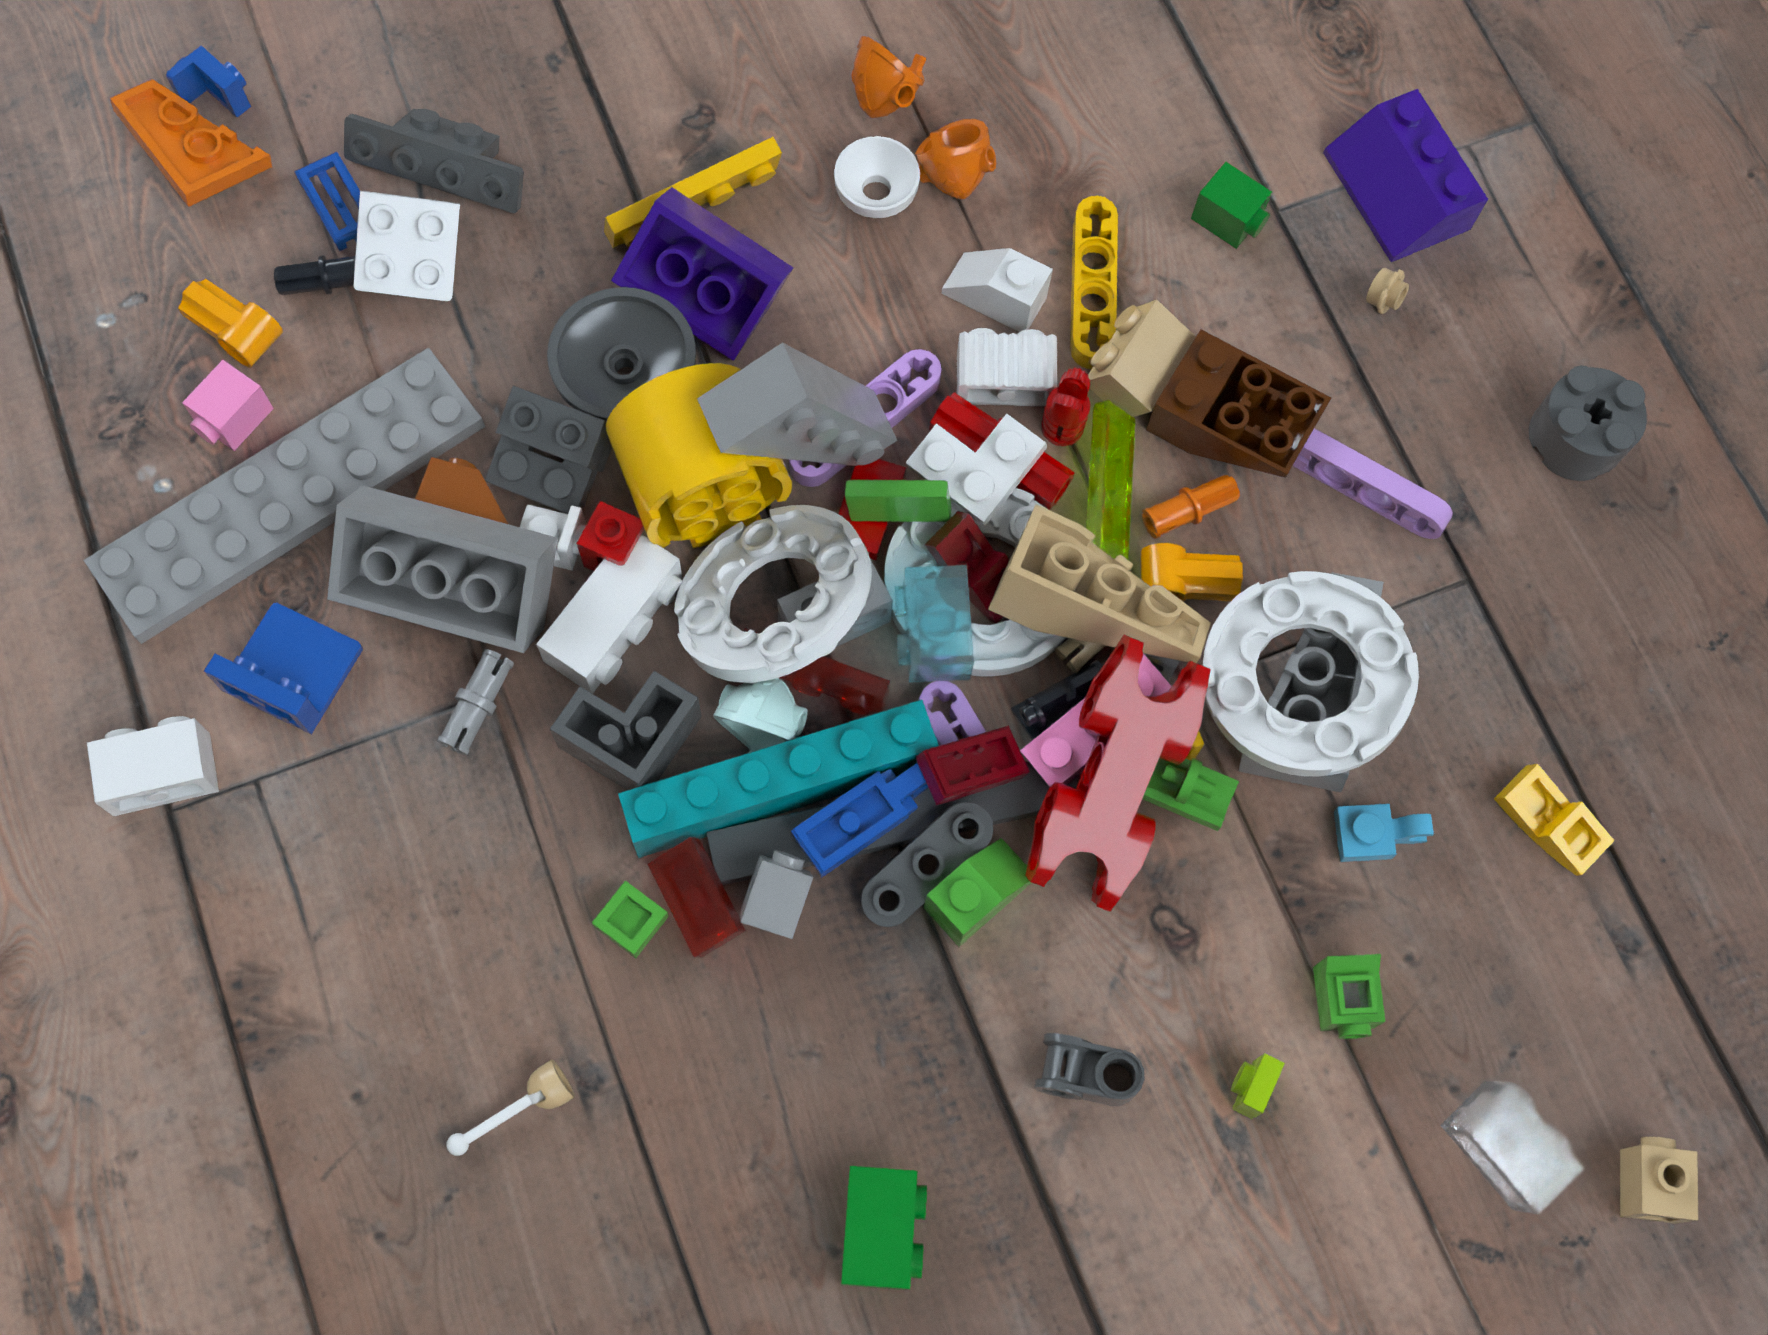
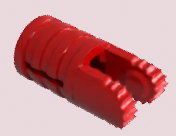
(1068, 408)

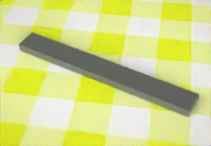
(738, 847)

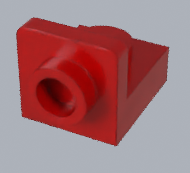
(609, 536)

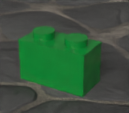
(881, 1228)

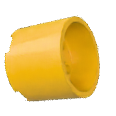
(675, 465)

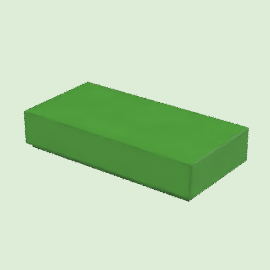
(898, 500)

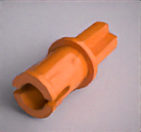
(1190, 505)

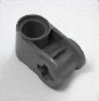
(1085, 1070)

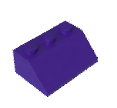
(1406, 176)
(704, 270)

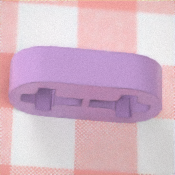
(961, 713)

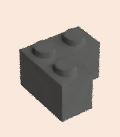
(630, 745)

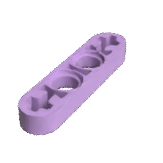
(889, 383)
(1374, 486)

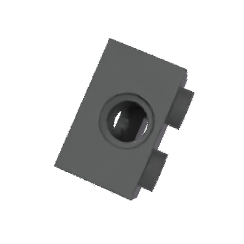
(557, 429)

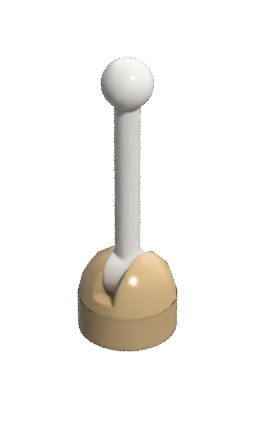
(545, 1089)

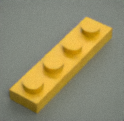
(709, 185)

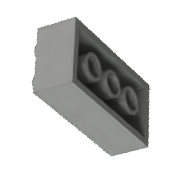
(441, 568)

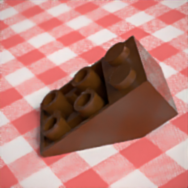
(1236, 408)

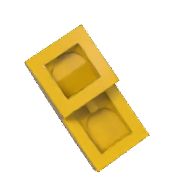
(1556, 825)

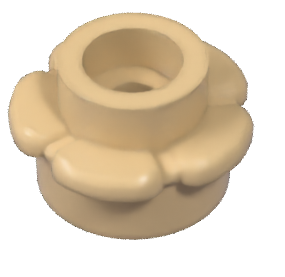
(1387, 290)

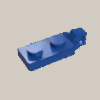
(859, 818)

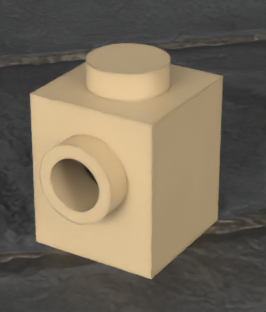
(1658, 1182)

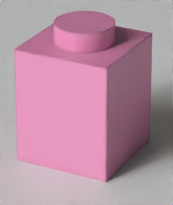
(227, 406)

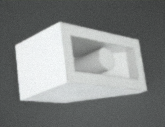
(1000, 285)

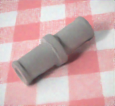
(475, 702)

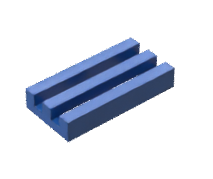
(319, 168)

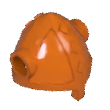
(883, 80)
(956, 157)

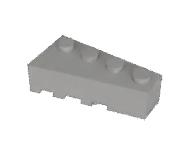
(796, 411)
(1316, 685)

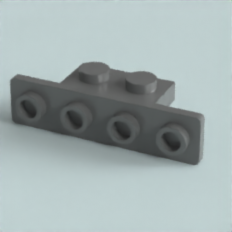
(438, 155)

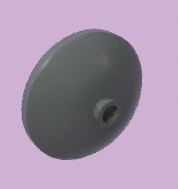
(615, 332)

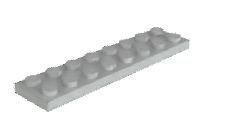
(282, 495)

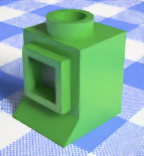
(1349, 994)

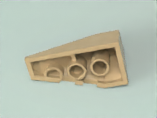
(1079, 592)

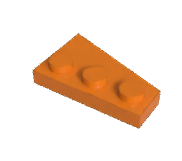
(184, 145)

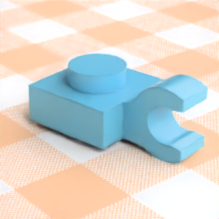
(1371, 833)

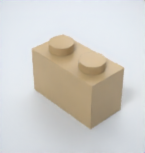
(1139, 357)

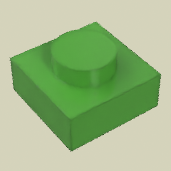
(630, 919)

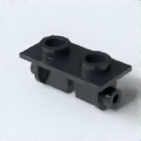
(1051, 704)

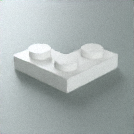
(980, 479)

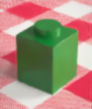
(1232, 206)

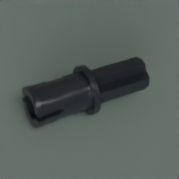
(315, 275)

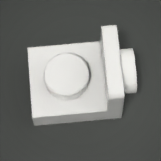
(560, 525)

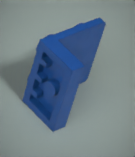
(288, 667)

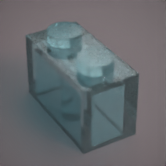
(936, 623)

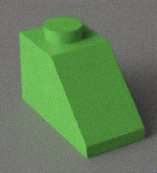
(977, 891)

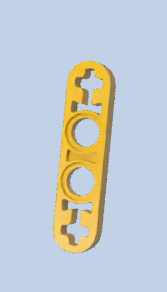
(1091, 281)

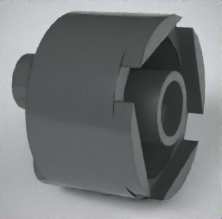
(1588, 422)

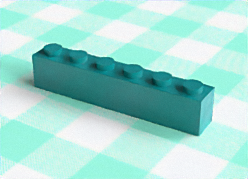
(775, 778)

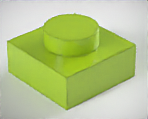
(1255, 1085)

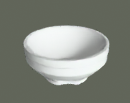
(877, 161)

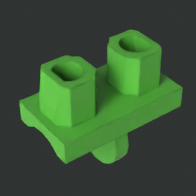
(1191, 791)

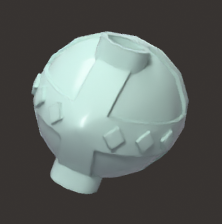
(760, 713)

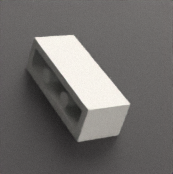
(611, 615)

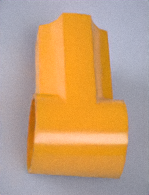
(238, 328)
(1192, 573)

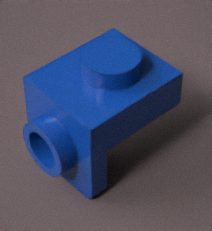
(203, 73)

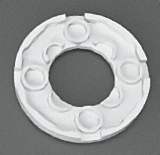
(1326, 604)
(782, 647)
(996, 647)

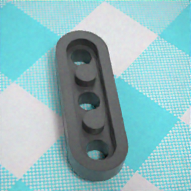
(902, 870)

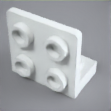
(406, 246)

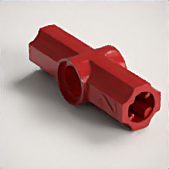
(972, 426)

